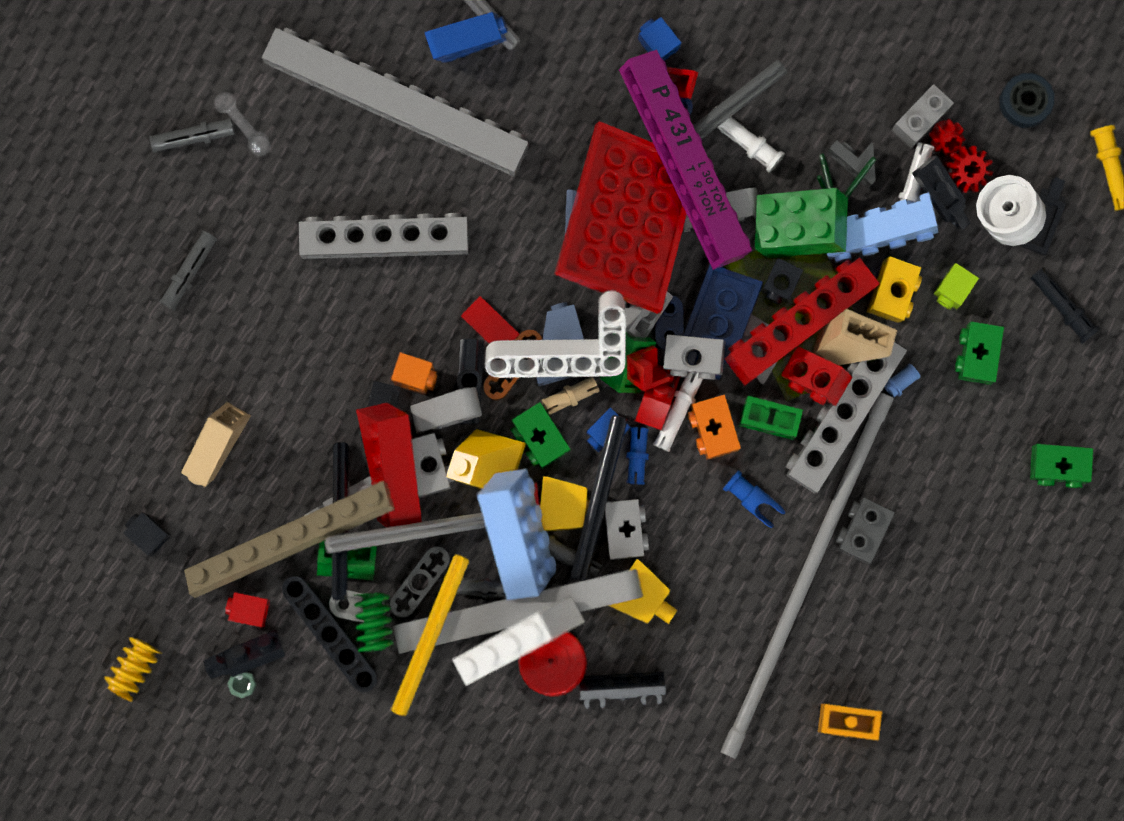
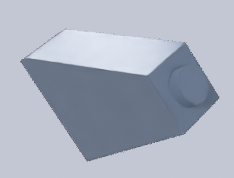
(560, 325)

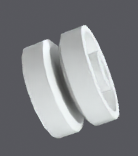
(1011, 210)

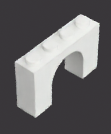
(518, 640)

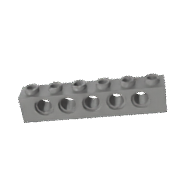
(313, 248)
(814, 477)

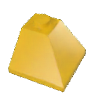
(483, 456)

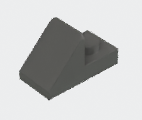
(845, 157)

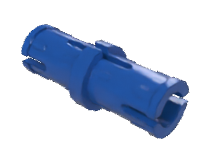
(637, 456)

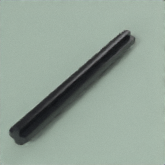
(340, 491)
(599, 498)

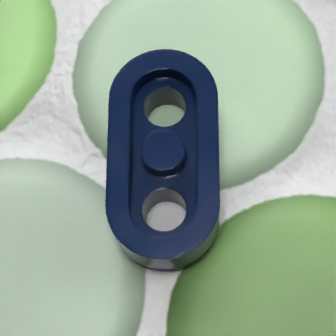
(669, 323)

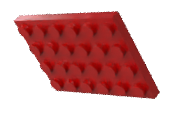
(623, 221)

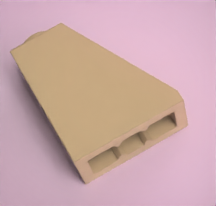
(854, 339)
(215, 444)

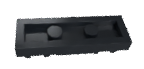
(622, 687)

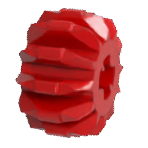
(967, 157)

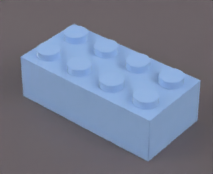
(517, 534)

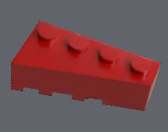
(391, 460)

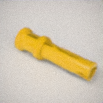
(1109, 155)

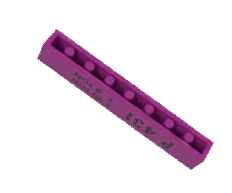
(685, 159)

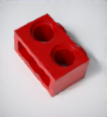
(818, 374)

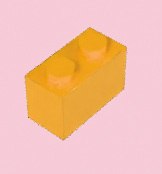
(849, 721)

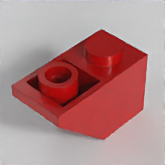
(657, 402)

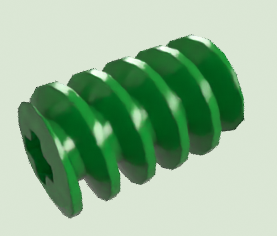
(373, 621)

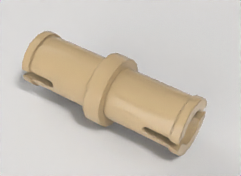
(570, 395)

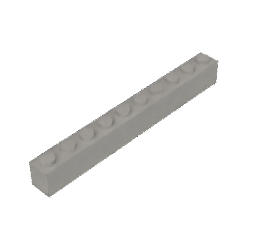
(395, 101)

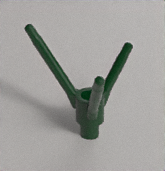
(828, 182)

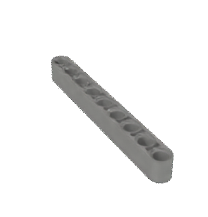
(508, 613)

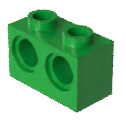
(770, 418)

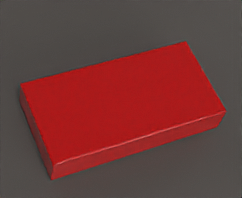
(488, 322)

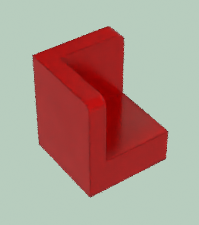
(644, 369)

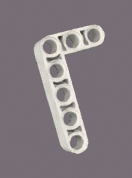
(567, 351)

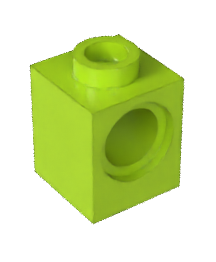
(955, 287)

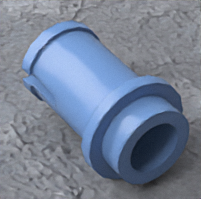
(902, 380)

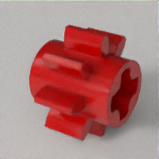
(947, 136)

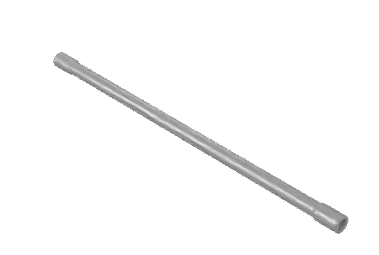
(738, 731)

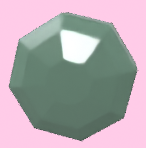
(242, 684)

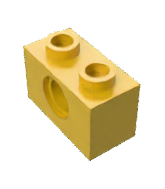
(882, 300)

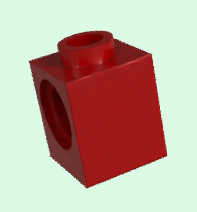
(247, 609)

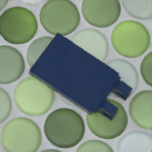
(722, 309)

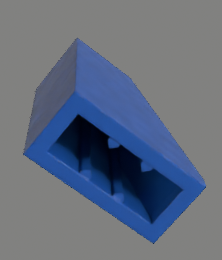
(466, 37)

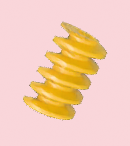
(131, 668)

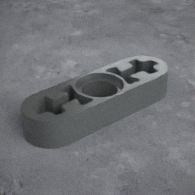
(431, 582)

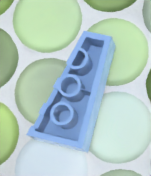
(890, 227)

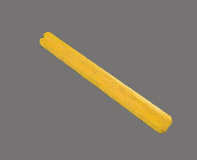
(430, 635)

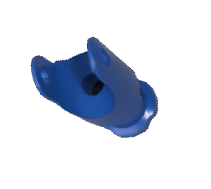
(751, 496)

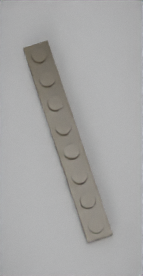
(289, 539)

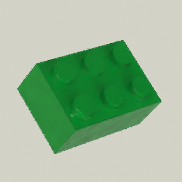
(801, 223)

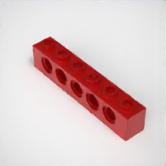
(859, 283)

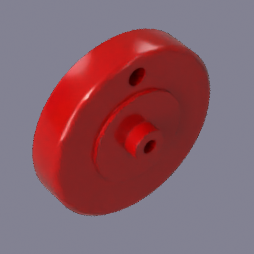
(554, 666)

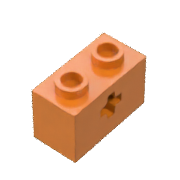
(414, 374)
(714, 410)

